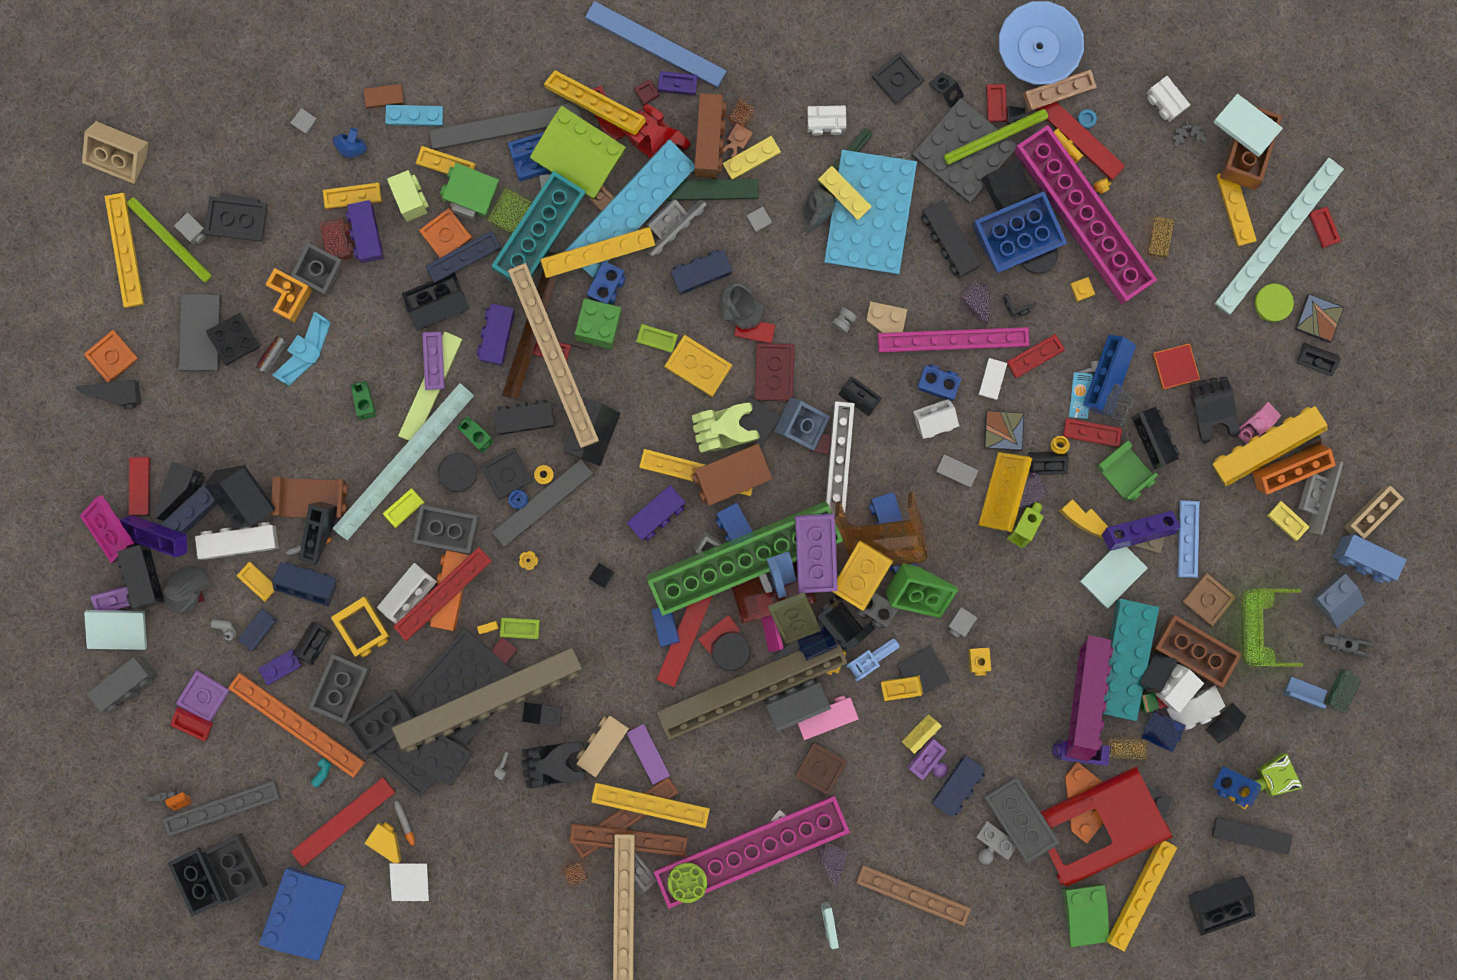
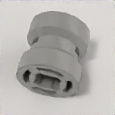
(844, 320)

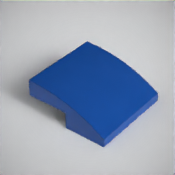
(521, 152)

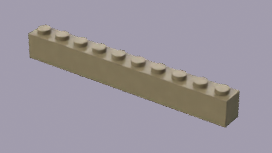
(746, 690)
(486, 700)

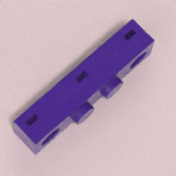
(1141, 530)
(155, 536)

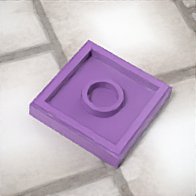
(203, 696)

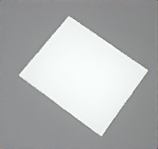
(409, 882)

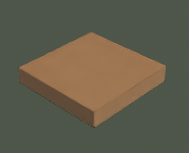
(1208, 599)

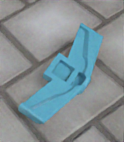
(304, 351)

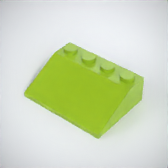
(578, 151)

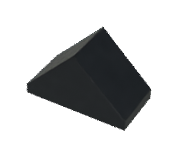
(1226, 723)

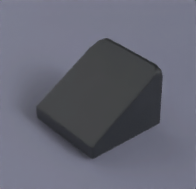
(1014, 114)
(602, 575)

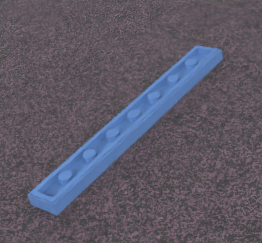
(655, 44)

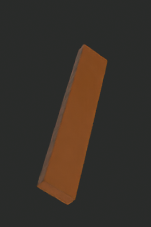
(625, 818)
(644, 841)

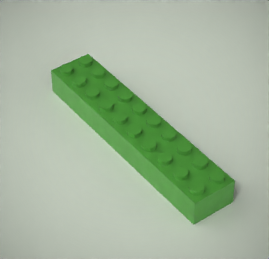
(727, 563)

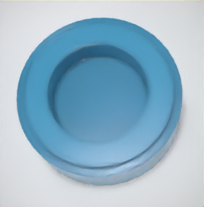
(1087, 118)

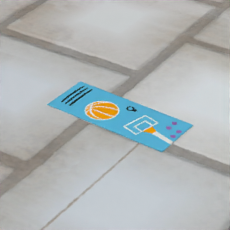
(1080, 388)

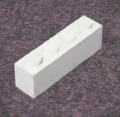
(236, 542)

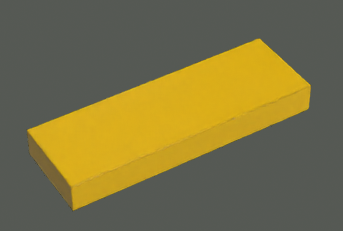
(440, 161)
(343, 196)

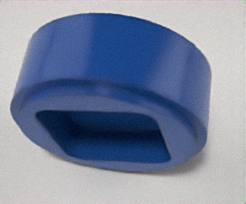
(518, 499)

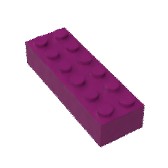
(1089, 698)

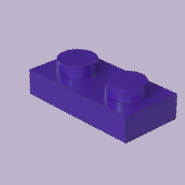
(677, 83)
(279, 667)

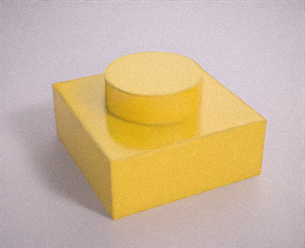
(1082, 289)

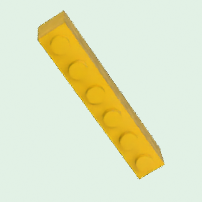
(1270, 445)

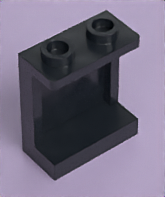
(843, 624)

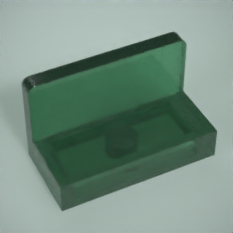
(1343, 691)

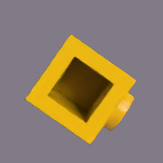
(979, 661)

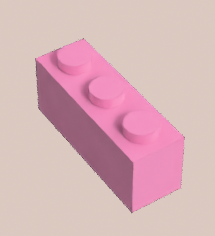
(841, 713)

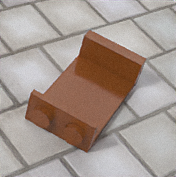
(731, 475)
(293, 496)

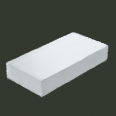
(992, 379)

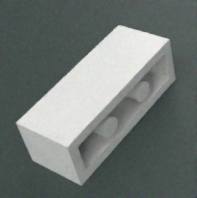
(407, 593)

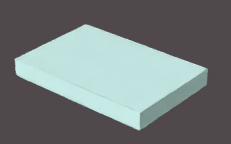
(1248, 125)
(1113, 575)
(115, 629)
(829, 925)

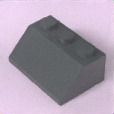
(797, 704)

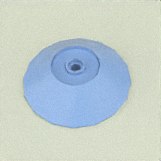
(1052, 29)

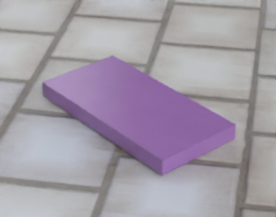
(816, 553)

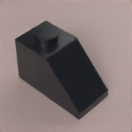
(542, 714)

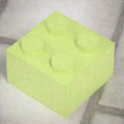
(407, 195)

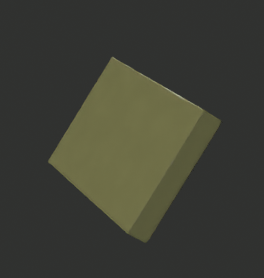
(794, 618)

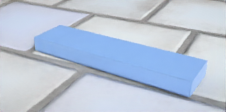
(1188, 539)

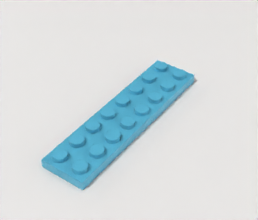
(637, 199)

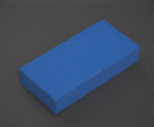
(665, 628)

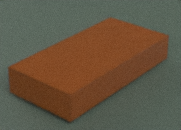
(383, 96)

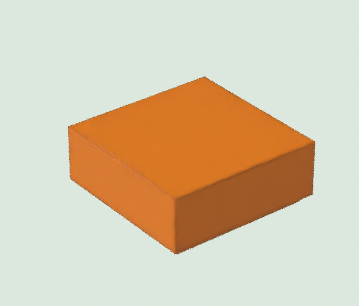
(178, 801)

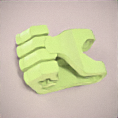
(722, 428)

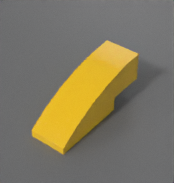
(1087, 521)

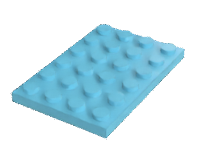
(879, 235)

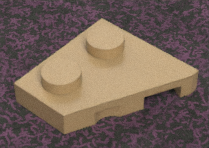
(886, 317)

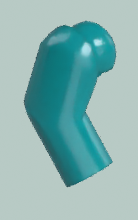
(322, 774)

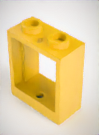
(351, 610)

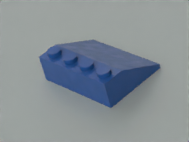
(1019, 232)
(302, 914)

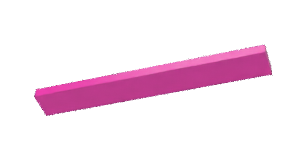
(953, 339)

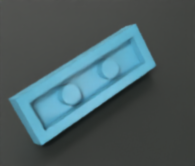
(414, 115)

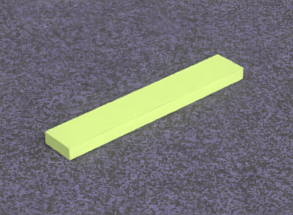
(426, 399)

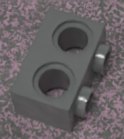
(878, 603)

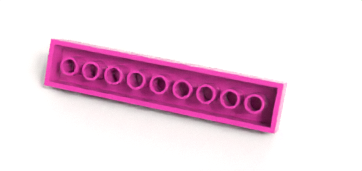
(1085, 215)
(762, 846)

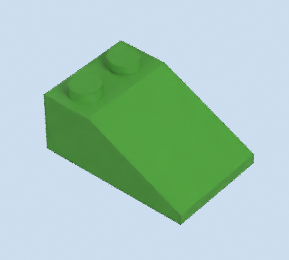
(920, 591)
(1086, 914)

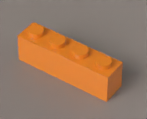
(1293, 469)
(448, 615)

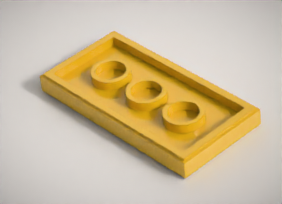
(1005, 491)

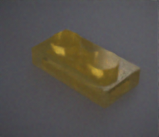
(1160, 237)
(1128, 748)

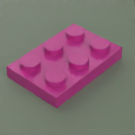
(106, 528)

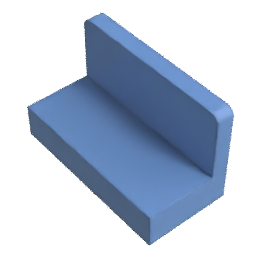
(781, 572)
(1305, 693)

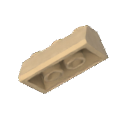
(114, 152)

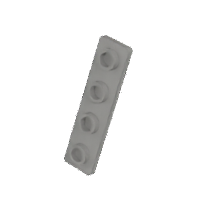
(670, 222)
(1318, 497)

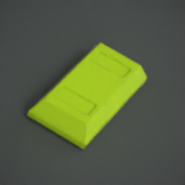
(657, 338)
(519, 628)

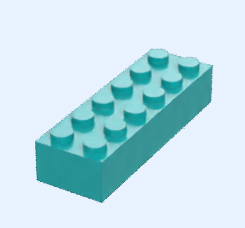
(540, 226)
(1131, 643)

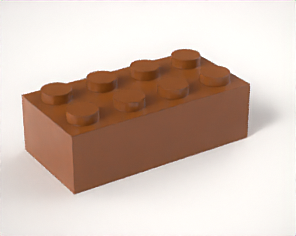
(709, 130)
(1243, 165)
(1196, 651)

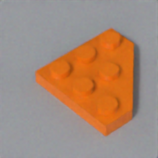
(1078, 780)

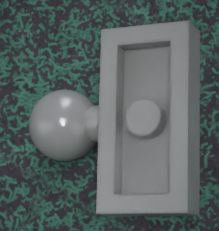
(996, 842)

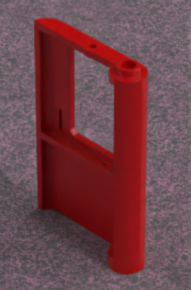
(1126, 814)

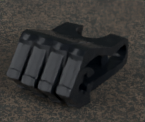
(1214, 405)
(551, 764)

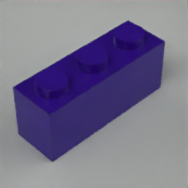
(364, 231)
(496, 334)
(657, 513)

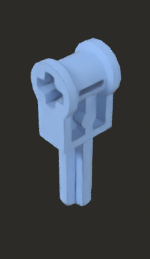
(869, 661)

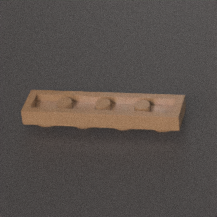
(1060, 90)

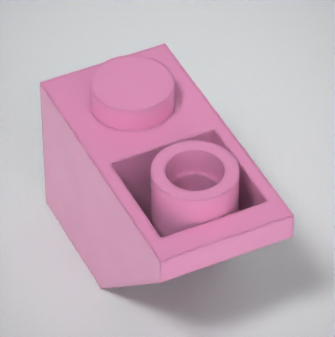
(1259, 422)

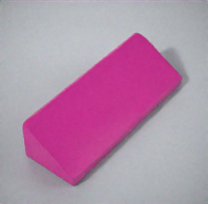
(772, 634)

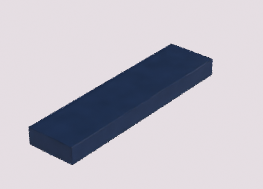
(463, 257)

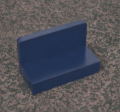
(257, 630)

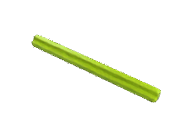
(996, 136)
(169, 240)

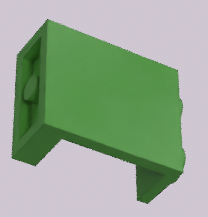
(469, 189)
(1126, 472)

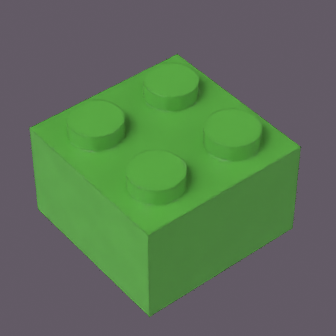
(598, 324)

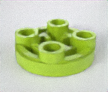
(1273, 302)
(687, 882)

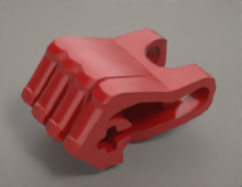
(655, 133)

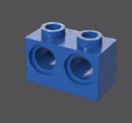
(601, 282)
(937, 388)
(1239, 783)

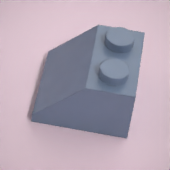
(802, 423)
(1339, 599)

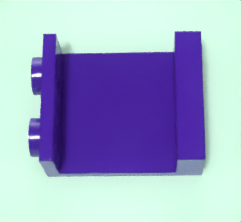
(1101, 757)

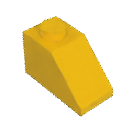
(385, 842)

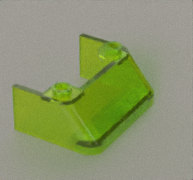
(1253, 648)

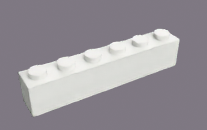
(839, 454)

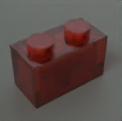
(336, 238)

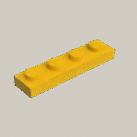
(1236, 212)

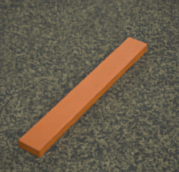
(296, 725)

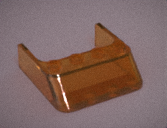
(897, 540)

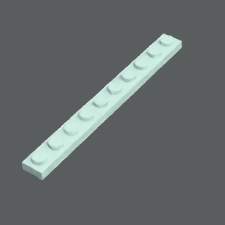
(1278, 236)
(403, 462)

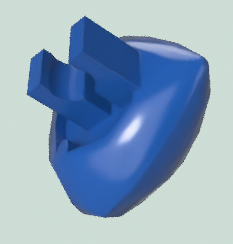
(349, 145)

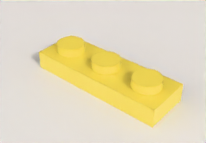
(751, 158)
(844, 193)

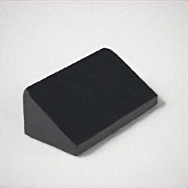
(1318, 359)
(860, 395)
(1048, 463)
(312, 643)
(1157, 673)

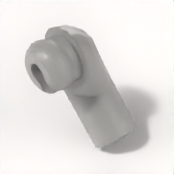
(226, 627)

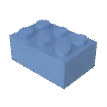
(1369, 559)

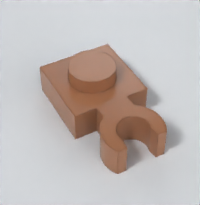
(738, 139)

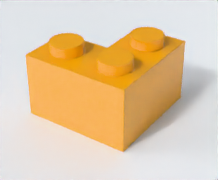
(292, 292)

